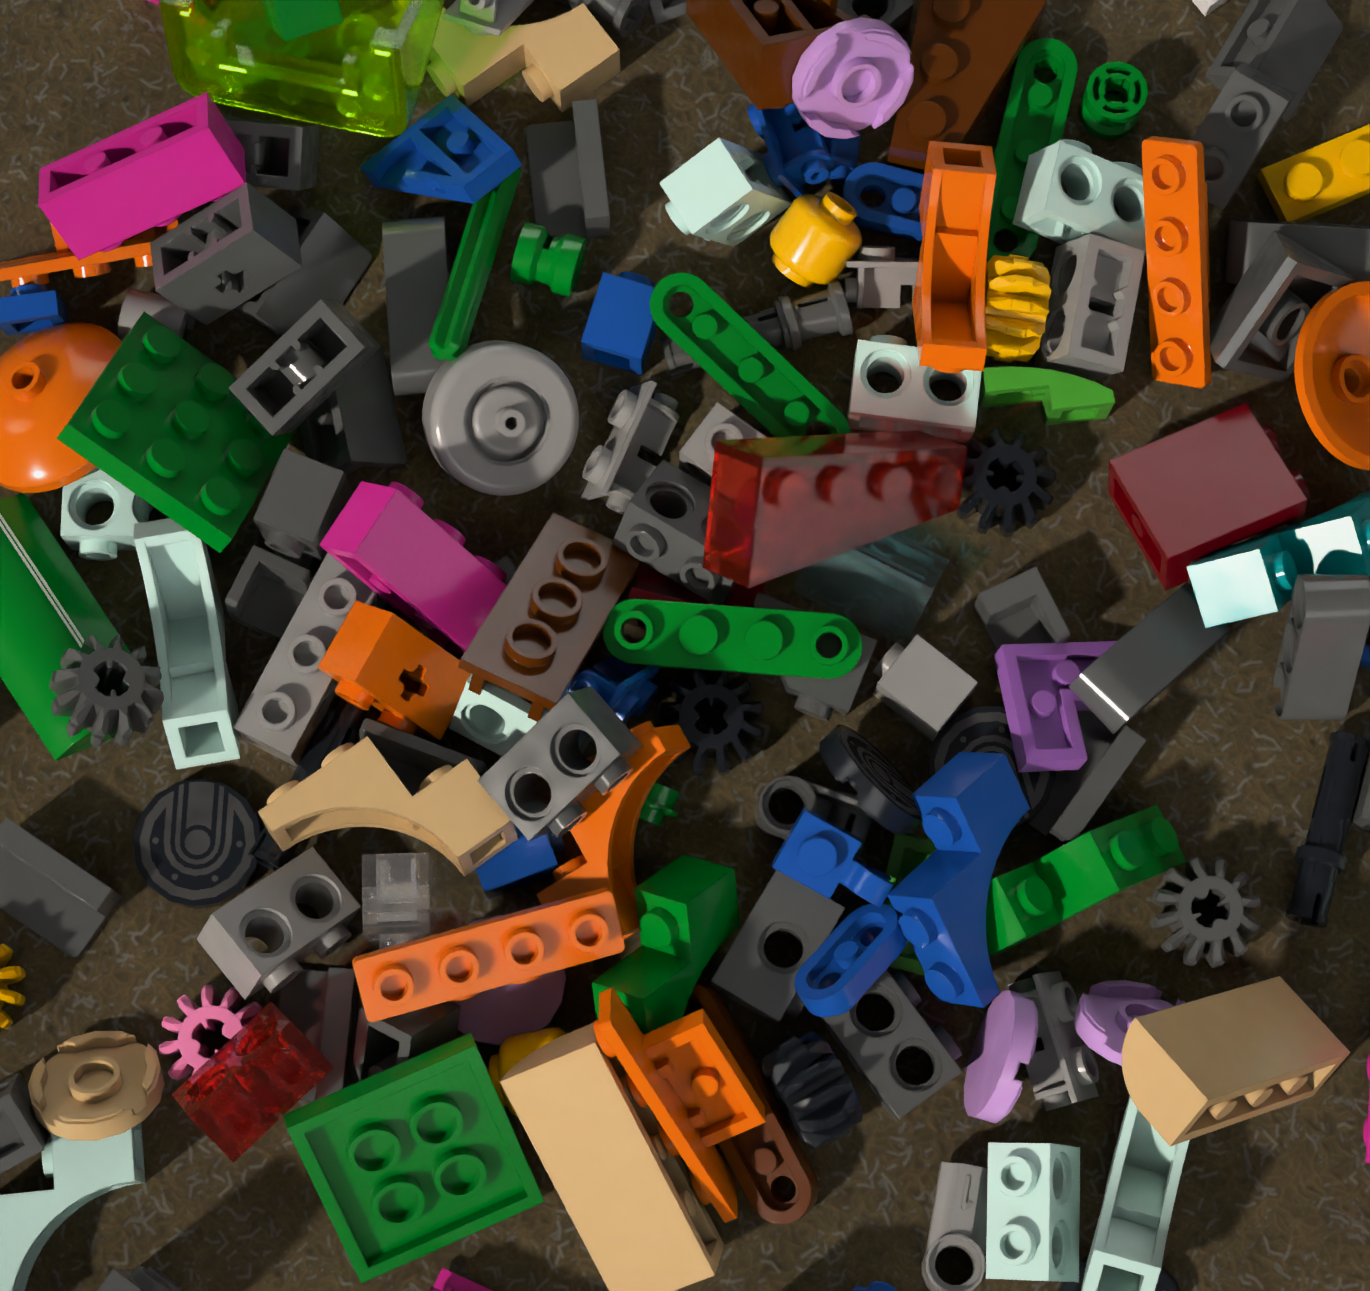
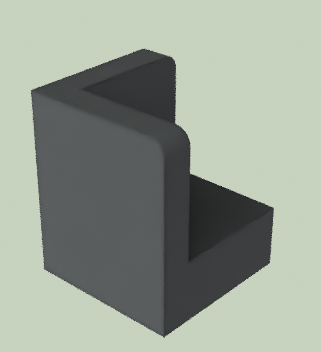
(267, 592)
(1021, 612)

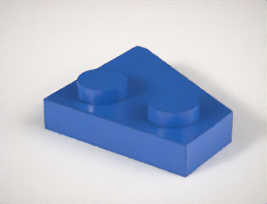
(444, 156)

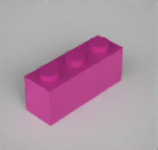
(142, 177)
(415, 563)

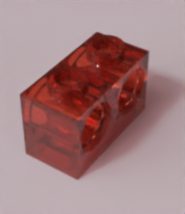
(252, 1081)

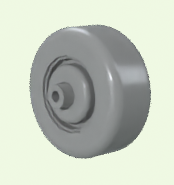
(500, 418)

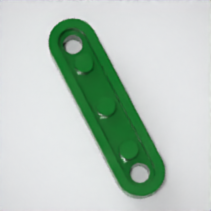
(1031, 121)
(742, 360)
(732, 639)

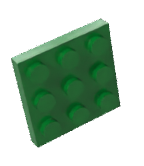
(175, 433)
(414, 1157)

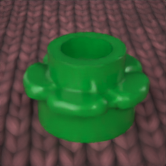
(658, 803)

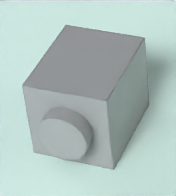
(922, 685)

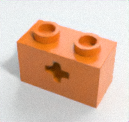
(395, 670)

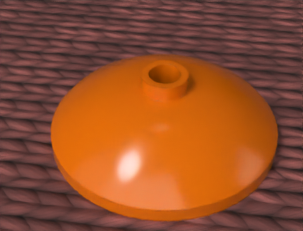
(1335, 372)
(39, 392)

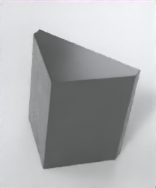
(1268, 306)

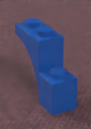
(943, 901)

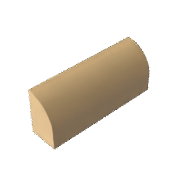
(1226, 1059)
(612, 1167)

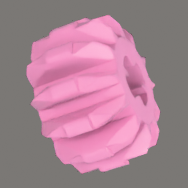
(197, 1021)

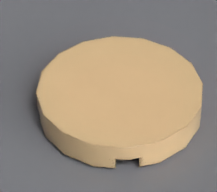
(96, 1086)

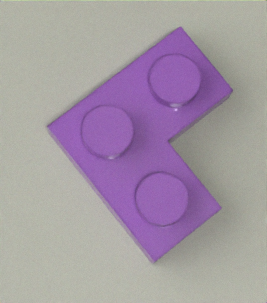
(1042, 705)

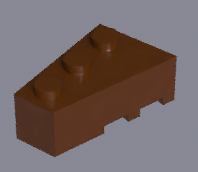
(764, 40)
(960, 65)

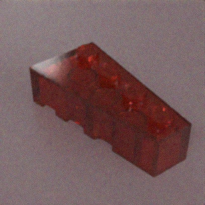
(817, 496)

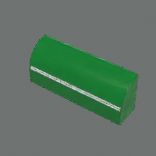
(42, 616)

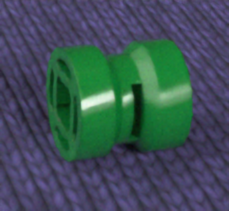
(1106, 113)
(548, 259)

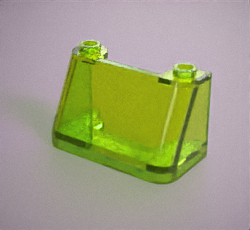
(342, 77)

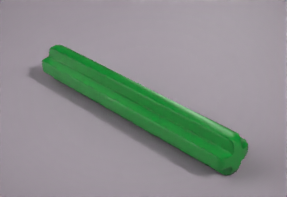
(471, 271)

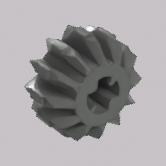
(108, 668)
(1217, 934)

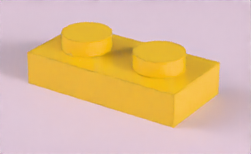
(1319, 177)

